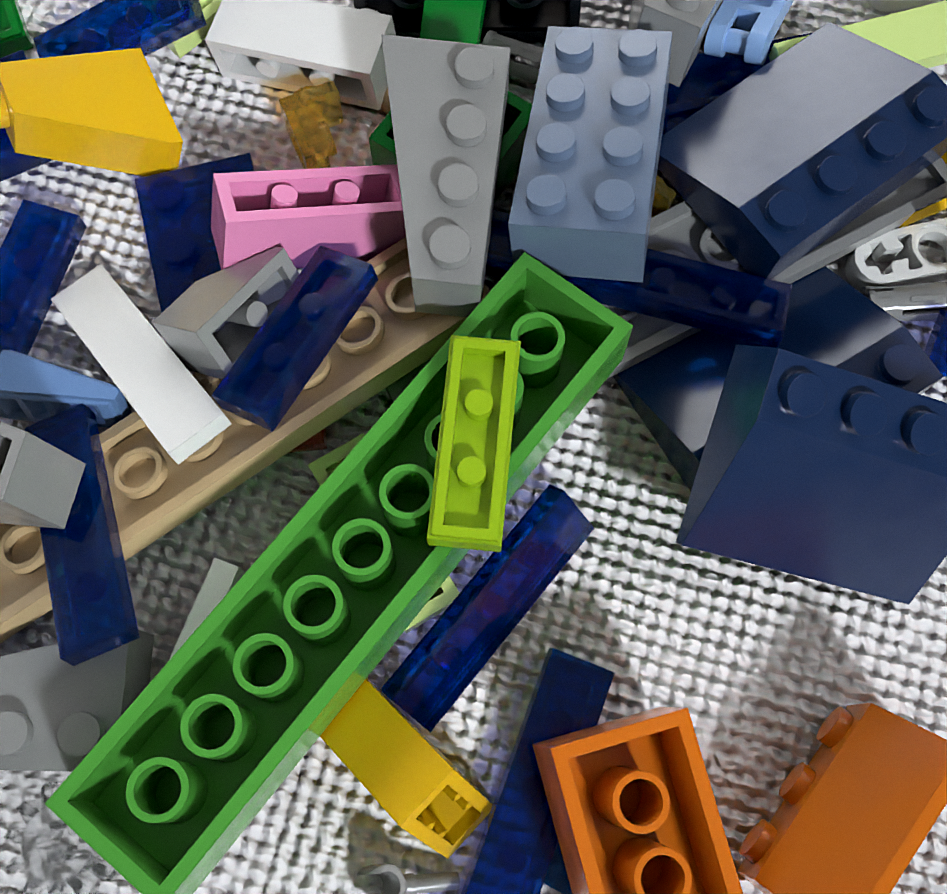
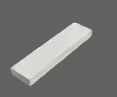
(141, 364)

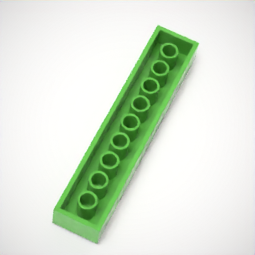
(320, 605)

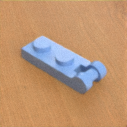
(745, 28)

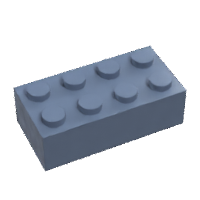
(592, 152)

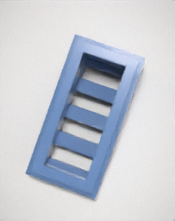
(40, 389)

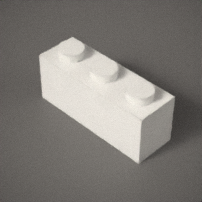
(302, 46)

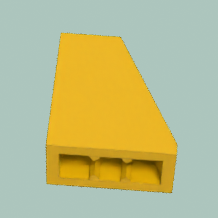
(90, 112)
(405, 771)

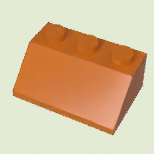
(853, 810)

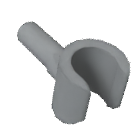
(398, 883)

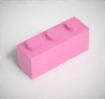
(300, 209)

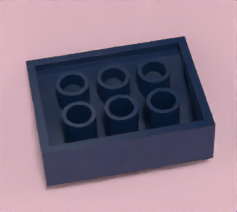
(806, 146)
(825, 321)
(822, 476)

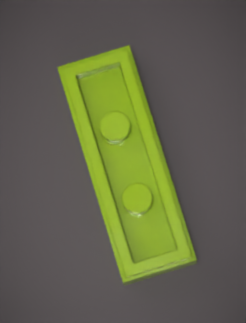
(474, 444)

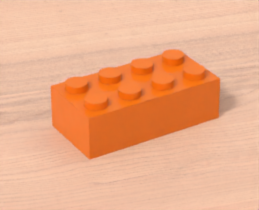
(636, 808)

